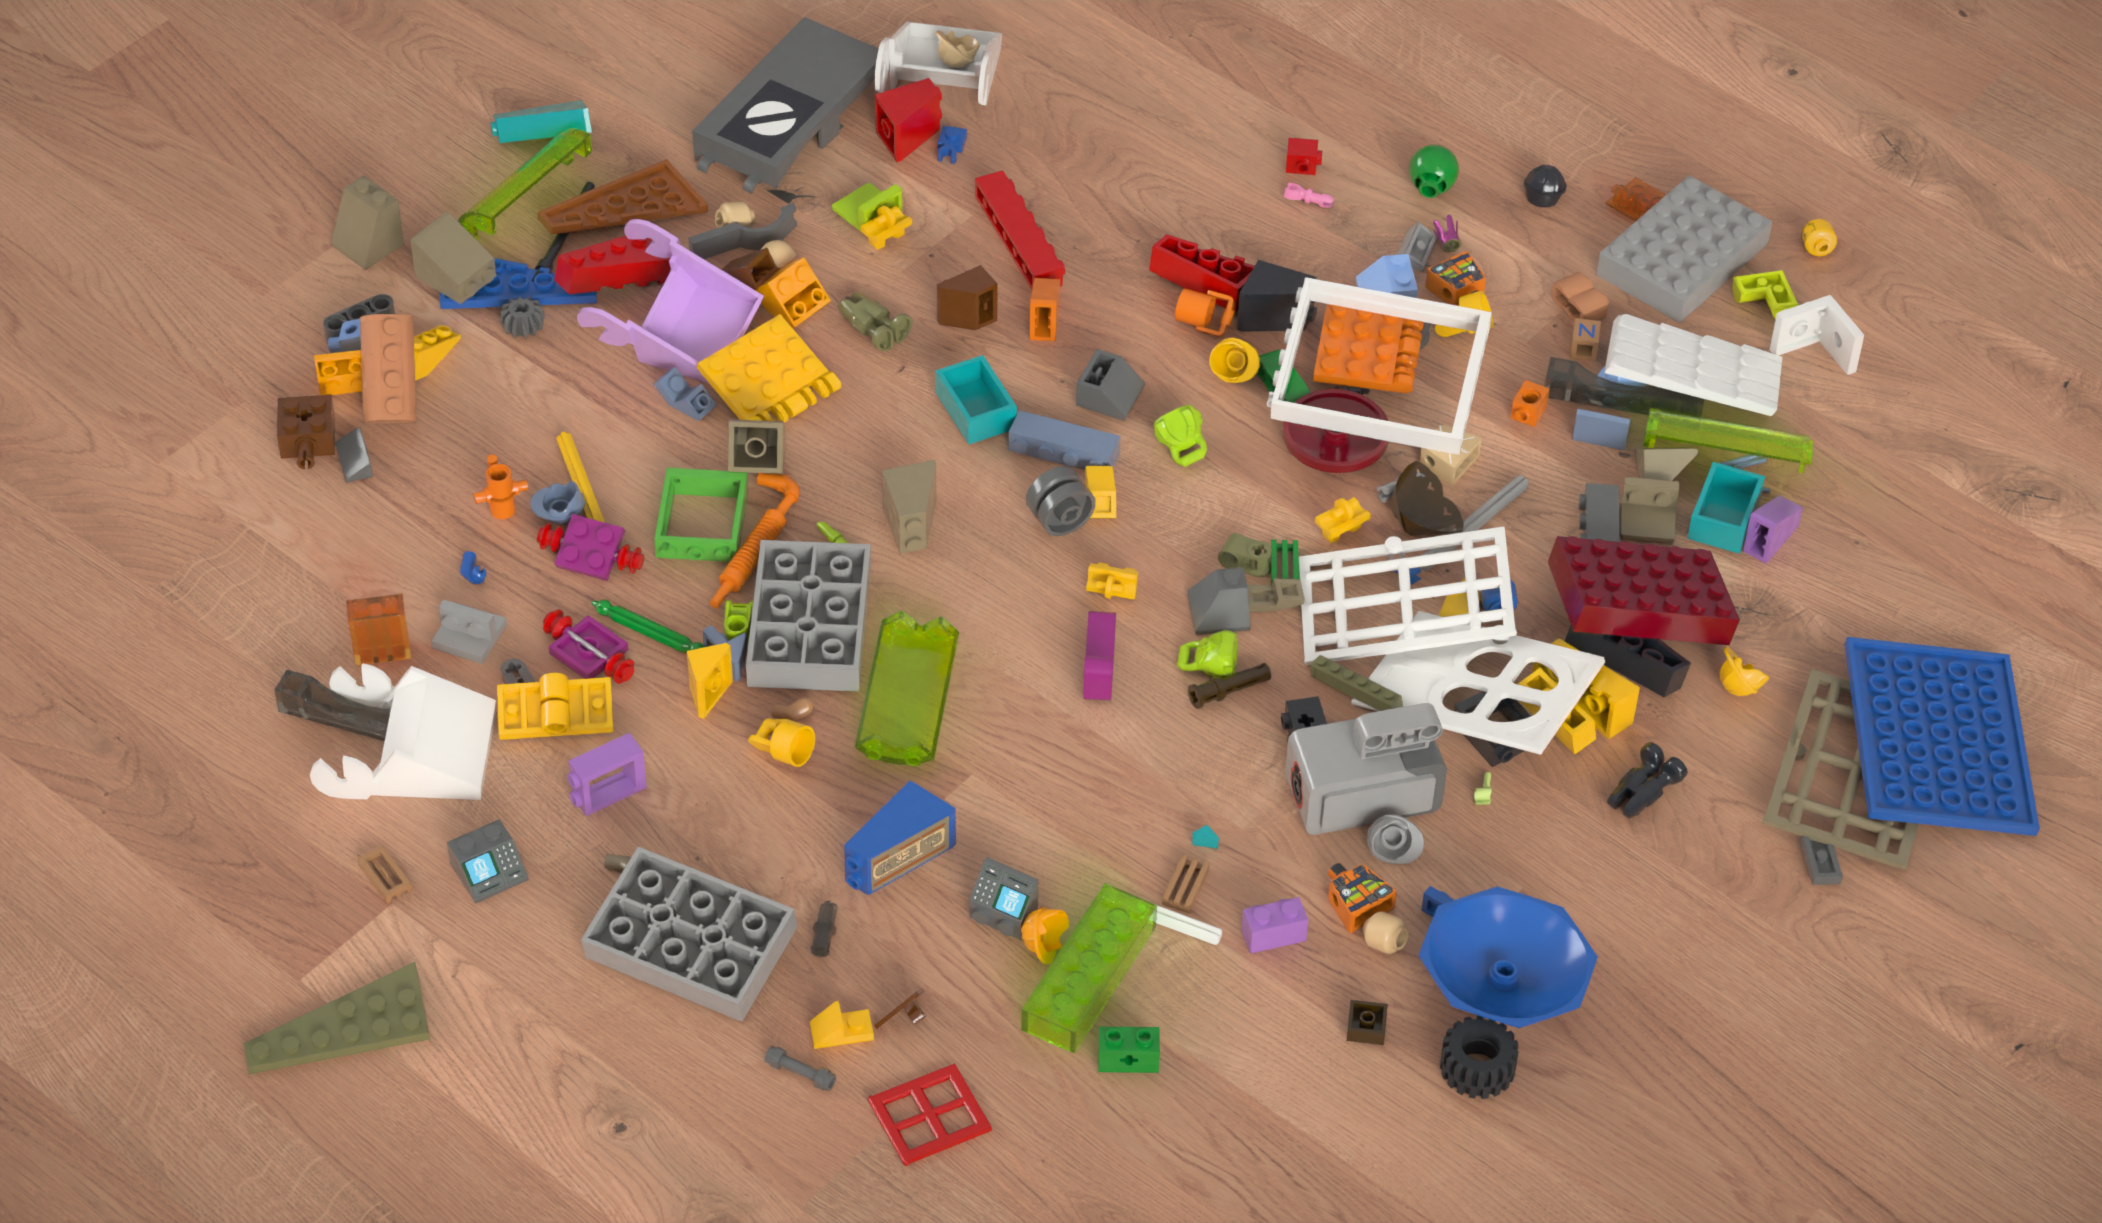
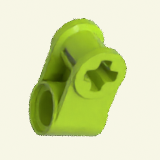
(737, 619)

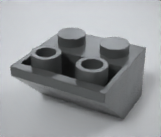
(1108, 385)

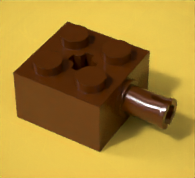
(306, 428)

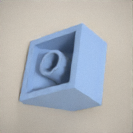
(1390, 275)

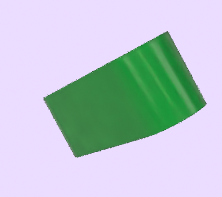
(1268, 366)

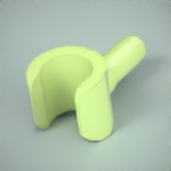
(1482, 795)

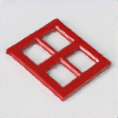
(929, 1114)

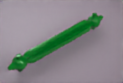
(646, 626)

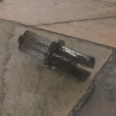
(824, 929)

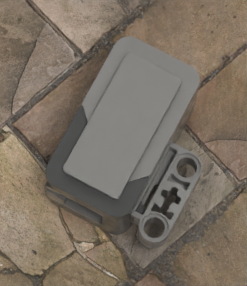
(1367, 768)

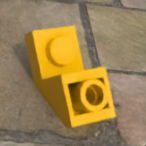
(1102, 486)

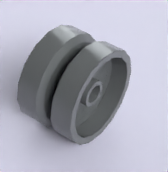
(1060, 501)

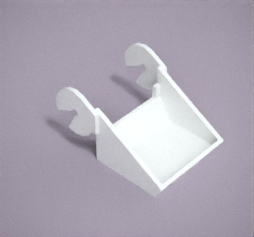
(915, 57)
(432, 742)

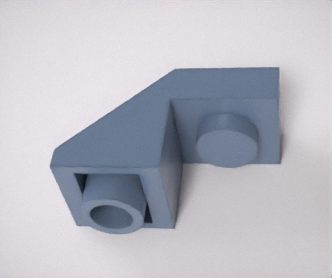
(678, 394)

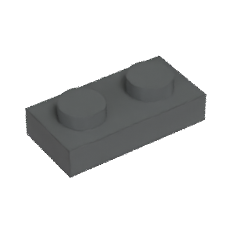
(1821, 862)

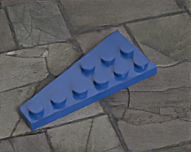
(515, 280)

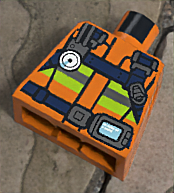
(1455, 278)
(1358, 895)

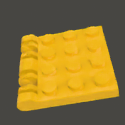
(768, 373)

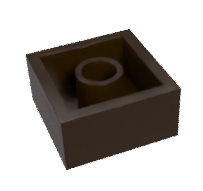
(1367, 1022)

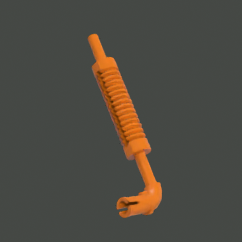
(767, 528)

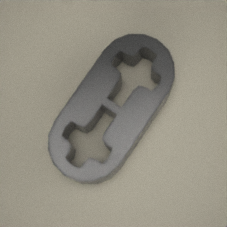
(519, 667)

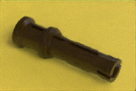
(1218, 688)

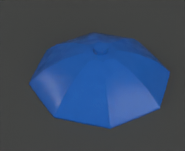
(1508, 957)

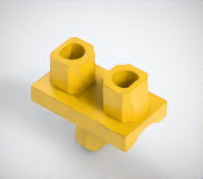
(887, 224)
(1342, 518)
(1112, 581)

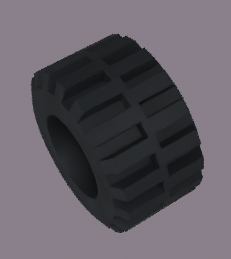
(1475, 1076)

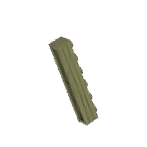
(1354, 684)

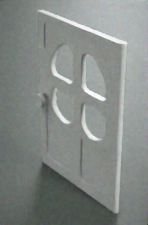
(1432, 672)

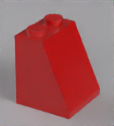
(908, 116)

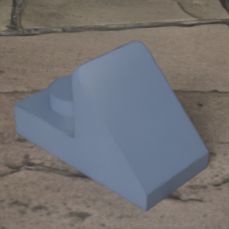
(738, 648)

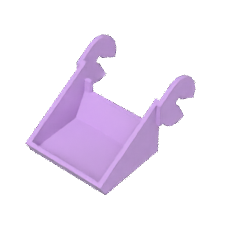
(692, 315)

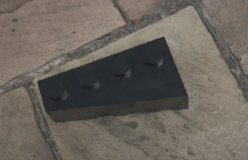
(1639, 659)

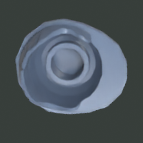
(558, 502)

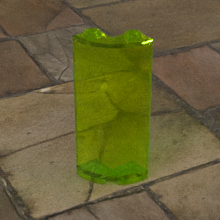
(557, 151)
(1728, 436)
(907, 690)

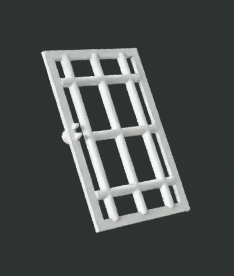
(1408, 627)

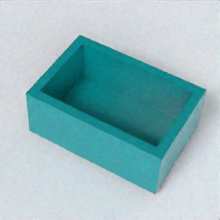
(975, 399)
(1725, 507)

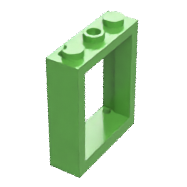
(700, 483)

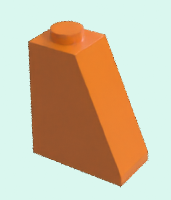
(1044, 309)

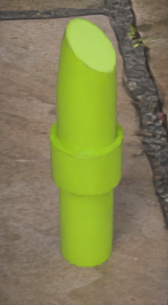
(832, 535)

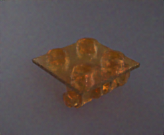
(1634, 198)

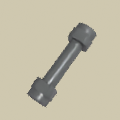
(778, 1058)

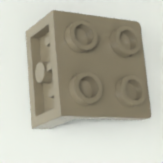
(1649, 509)

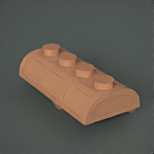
(388, 368)

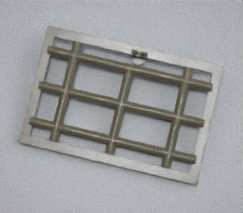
(1799, 802)

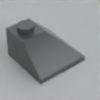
(1220, 602)

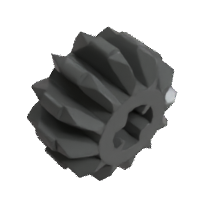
(522, 317)

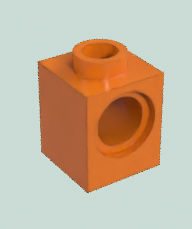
(1530, 403)

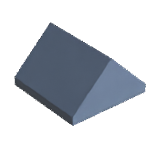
(1601, 429)

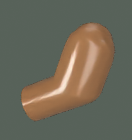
(795, 711)

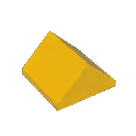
(709, 675)

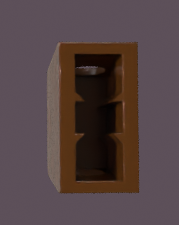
(759, 261)

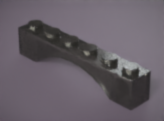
(1576, 384)
(311, 700)

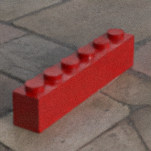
(1017, 228)

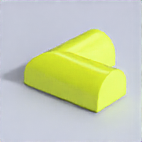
(1769, 286)

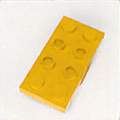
(555, 707)

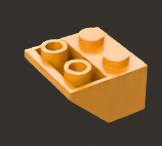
(793, 293)
(339, 372)

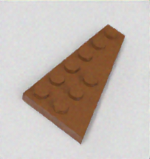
(644, 195)

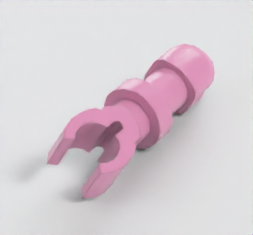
(1295, 192)

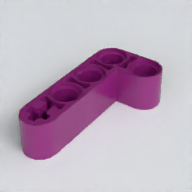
(1099, 655)

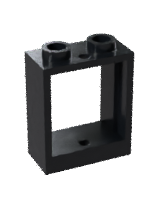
(1489, 751)

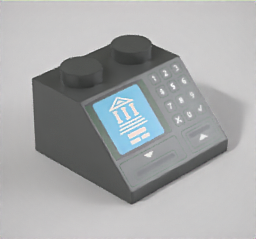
(486, 861)
(1003, 898)

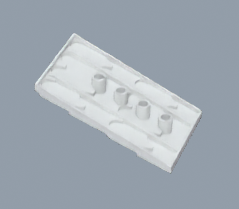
(1694, 364)

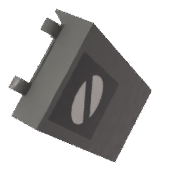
(785, 103)

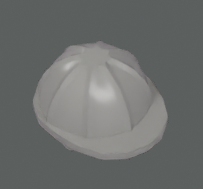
(1395, 839)

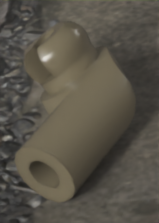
(616, 861)

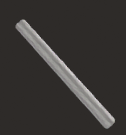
(1486, 511)

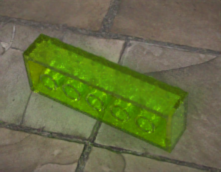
(1089, 968)

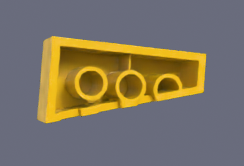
(1608, 699)

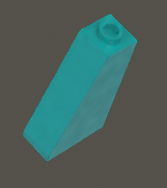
(540, 121)

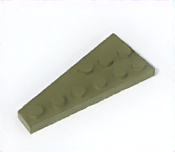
(364, 1020)

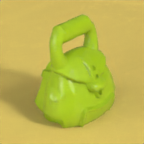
(1181, 431)
(1213, 655)

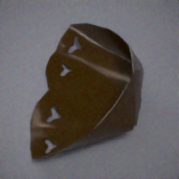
(1420, 508)

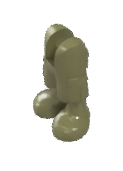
(873, 320)

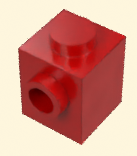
(1303, 156)

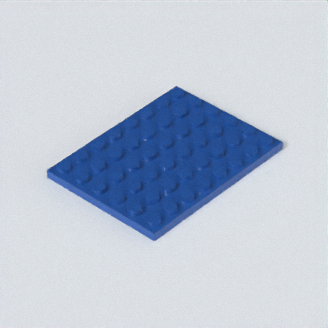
(1940, 736)

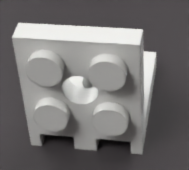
(1819, 322)

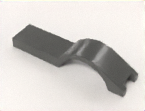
(736, 236)

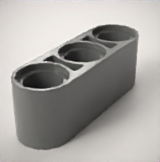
(375, 305)

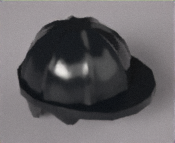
(1544, 186)

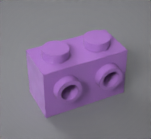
(1274, 925)

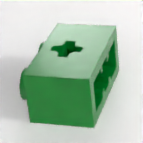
(1128, 1049)

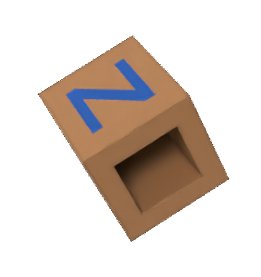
(1585, 339)

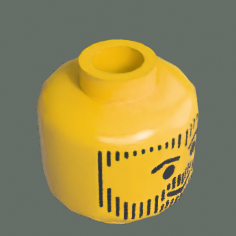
(1819, 237)

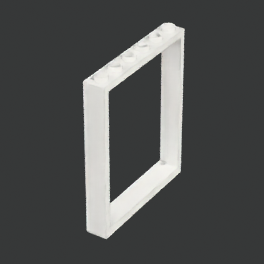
(1386, 304)

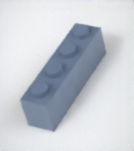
(1062, 441)

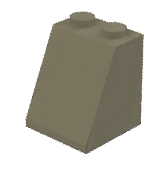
(367, 223)
(451, 259)
(756, 446)
(910, 503)

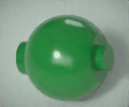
(1433, 170)

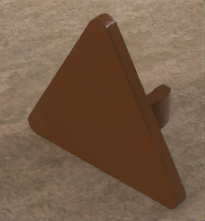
(910, 1007)

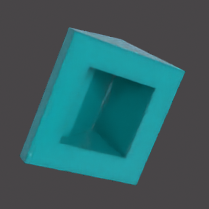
(1205, 837)

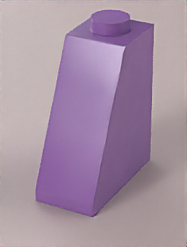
(1771, 527)

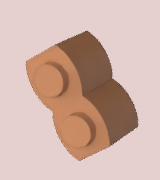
(1579, 298)

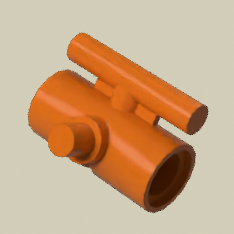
(500, 489)

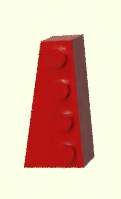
(610, 265)
(1199, 268)

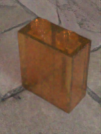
(378, 629)

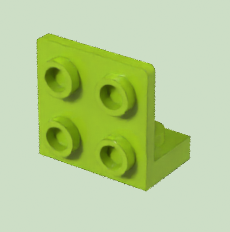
(865, 201)

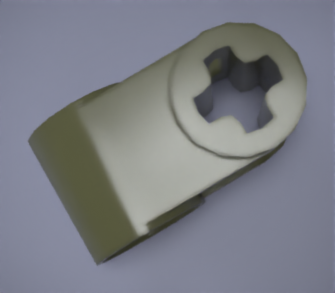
(1246, 553)

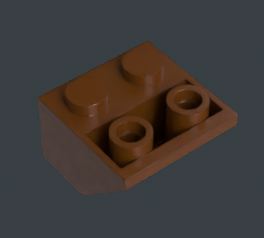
(968, 300)

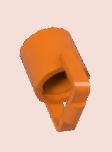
(1198, 310)

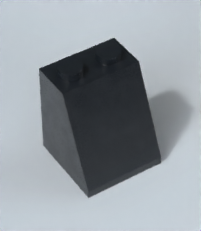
(1269, 298)

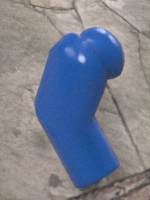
(469, 570)

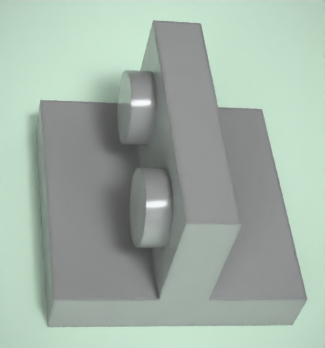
(467, 631)

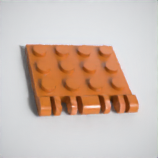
(1368, 350)

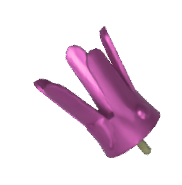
(1450, 239)

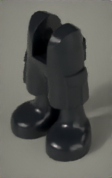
(1639, 784)

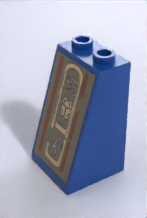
(899, 839)

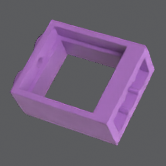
(599, 761)

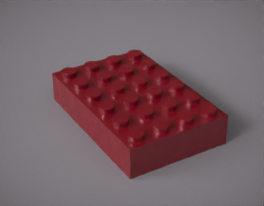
(1643, 590)

